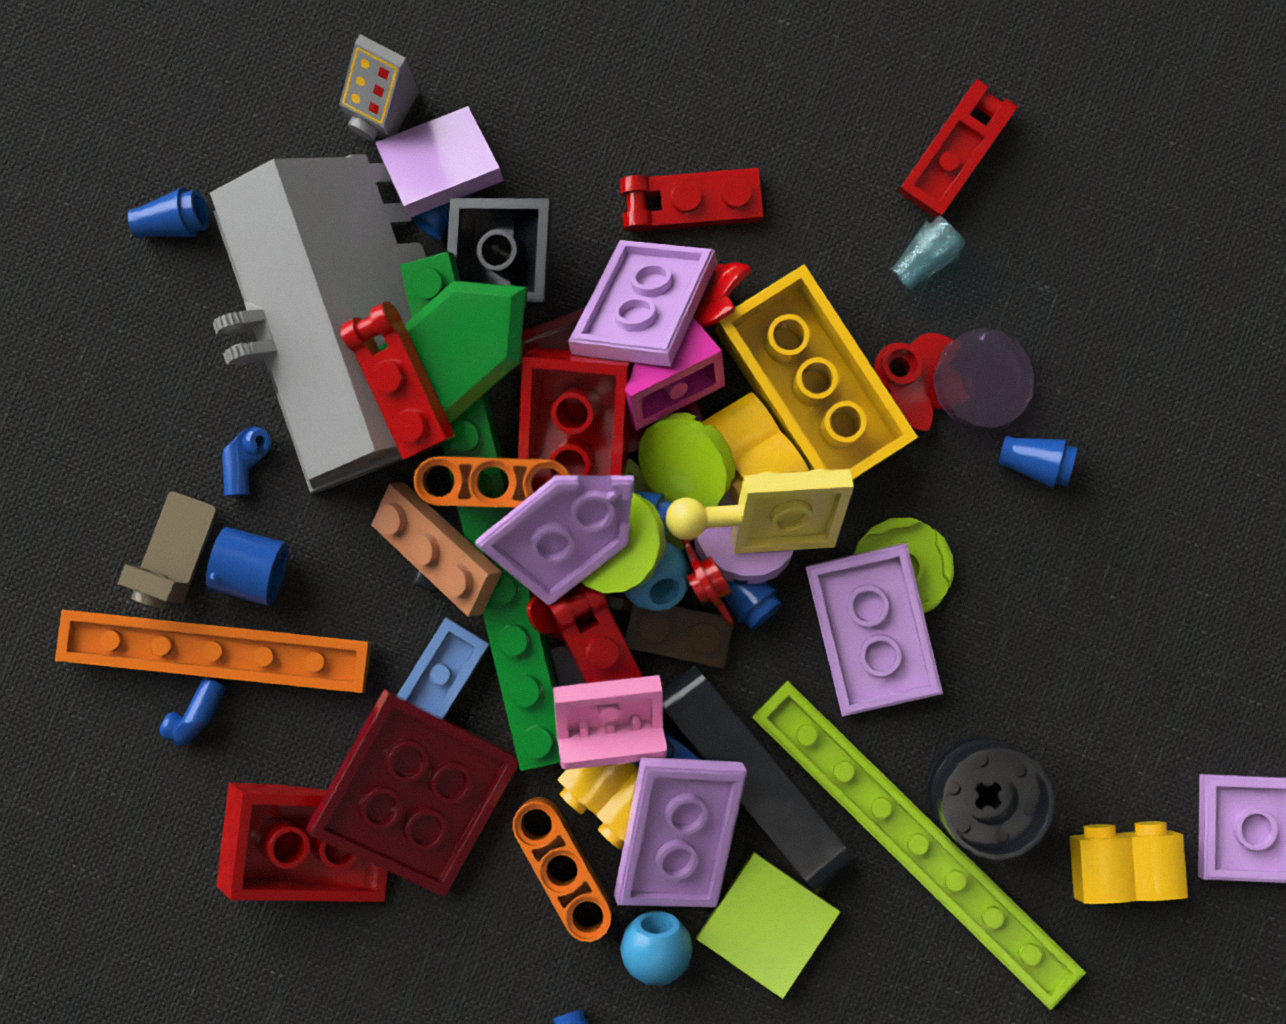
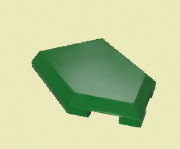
(468, 340)

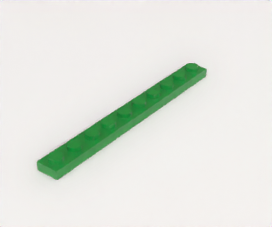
(516, 647)

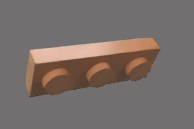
(436, 549)

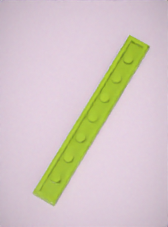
(919, 845)

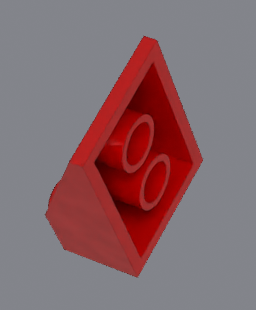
(574, 413)
(274, 857)

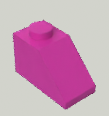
(661, 390)

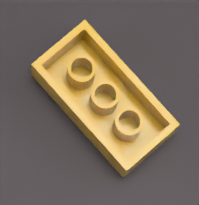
(814, 377)

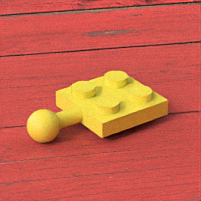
(773, 512)

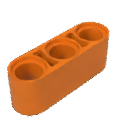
(467, 476)
(569, 893)

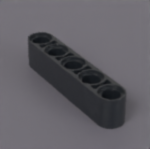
(767, 790)

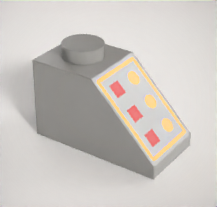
(377, 90)

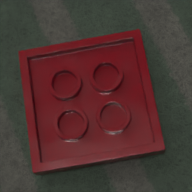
(413, 793)

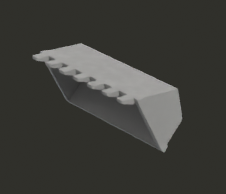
(308, 257)

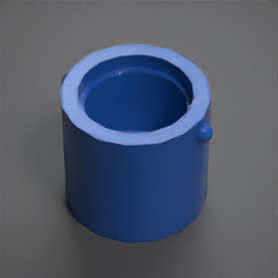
(247, 566)

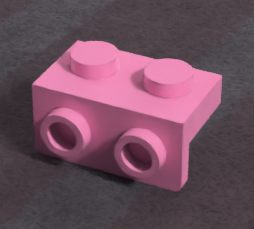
(609, 722)

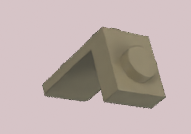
(171, 552)

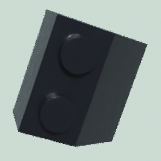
(502, 242)

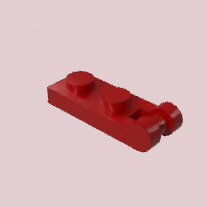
(956, 150)
(692, 199)
(398, 380)
(598, 646)

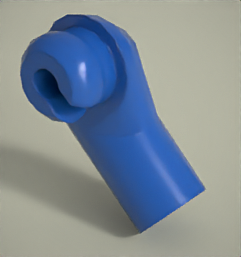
(240, 457)
(197, 716)

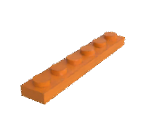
(213, 651)

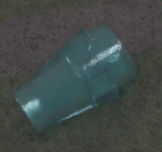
(928, 252)

